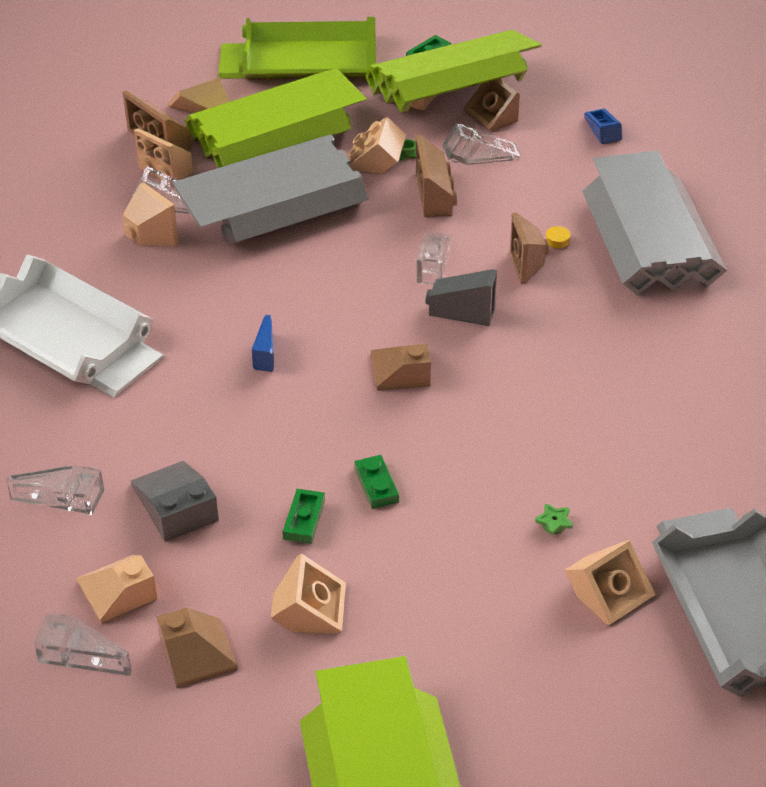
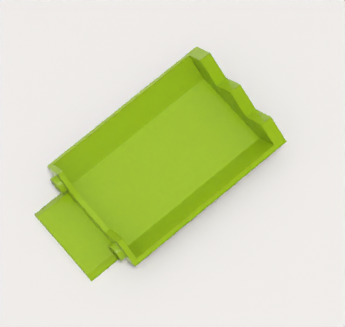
(300, 49)
(450, 68)
(275, 118)
(376, 730)

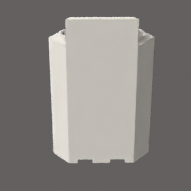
(74, 327)

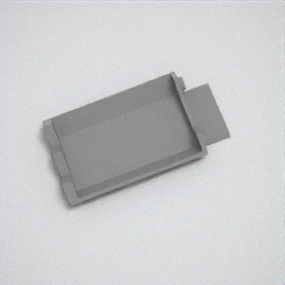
(273, 189)
(650, 223)
(721, 584)

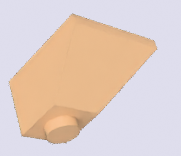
(200, 97)
(150, 218)
(611, 582)
(119, 587)
(309, 599)

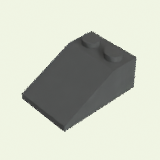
(177, 499)

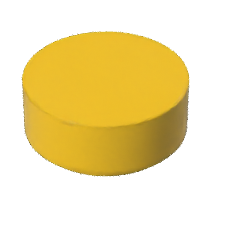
(558, 237)

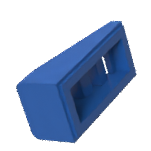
(604, 125)
(263, 347)

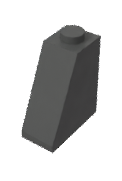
(464, 297)

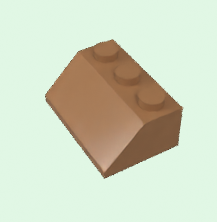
(151, 119)
(434, 180)

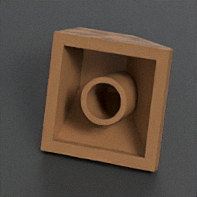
(526, 247)
(401, 367)
(195, 646)

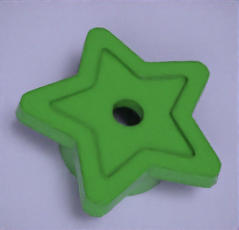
(408, 149)
(554, 526)

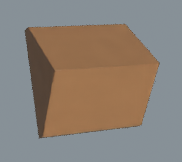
(494, 104)

